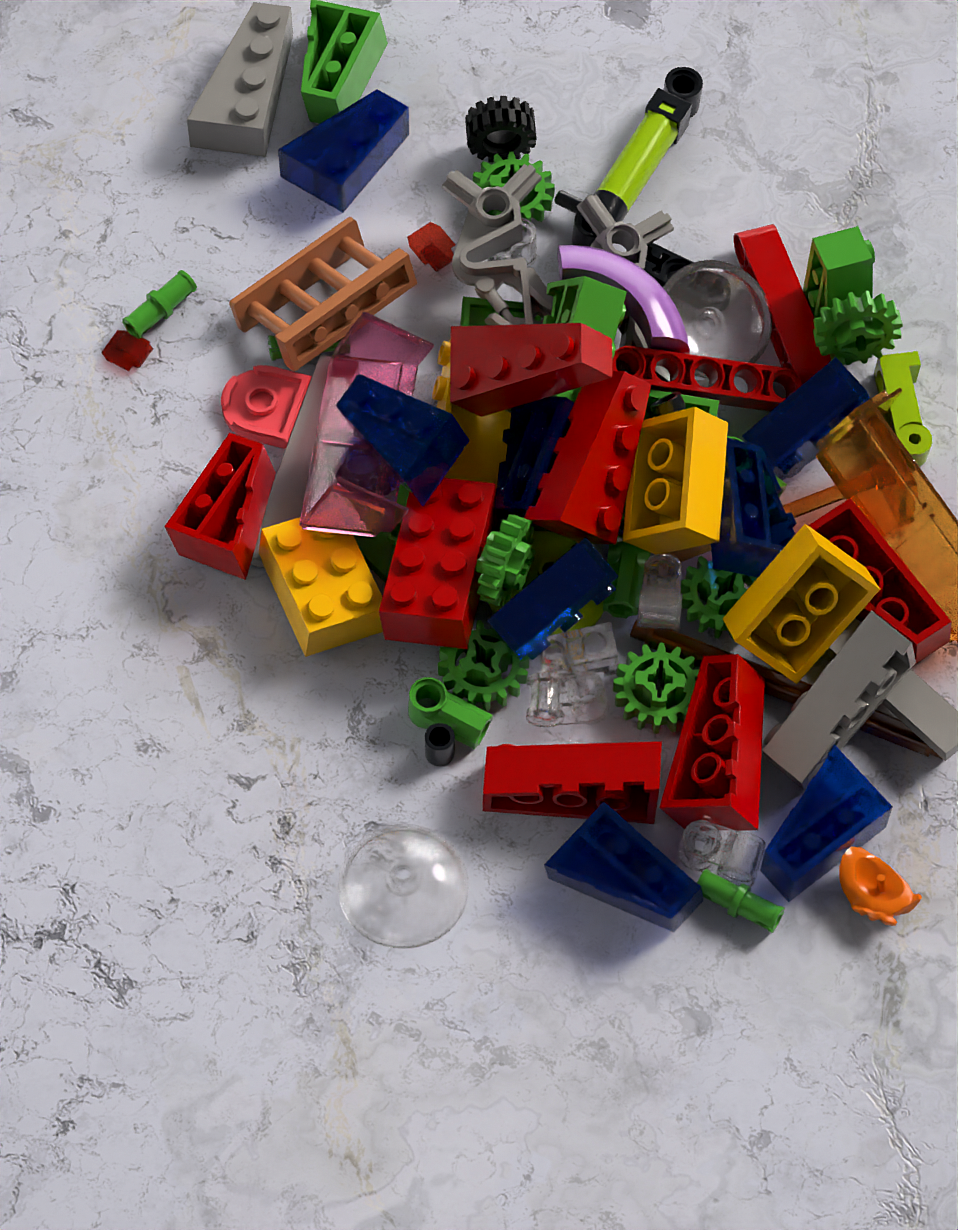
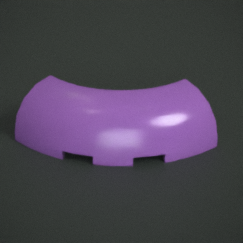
(645, 297)

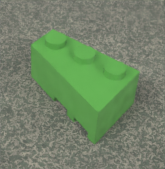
(339, 57)
(836, 267)
(587, 303)

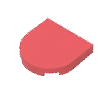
(264, 403)

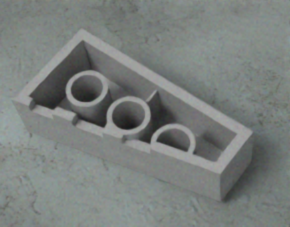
(244, 90)
(840, 699)

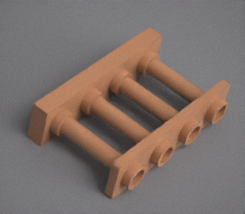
(334, 317)

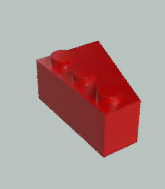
(225, 508)

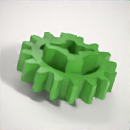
(500, 172)
(857, 327)
(505, 560)
(711, 585)
(476, 680)
(639, 686)

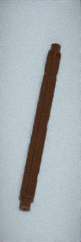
(780, 686)

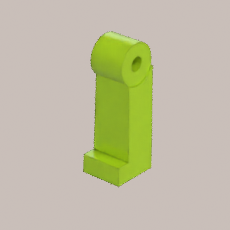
(903, 416)

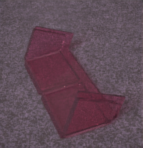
(346, 481)

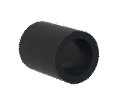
(439, 754)

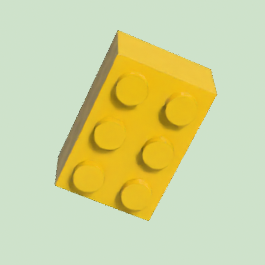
(677, 482)
(321, 585)
(800, 604)

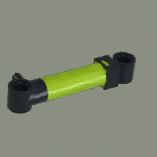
(663, 124)

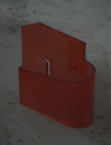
(435, 251)
(134, 350)

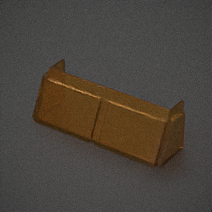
(896, 497)

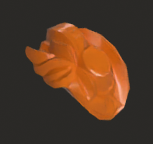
(874, 887)

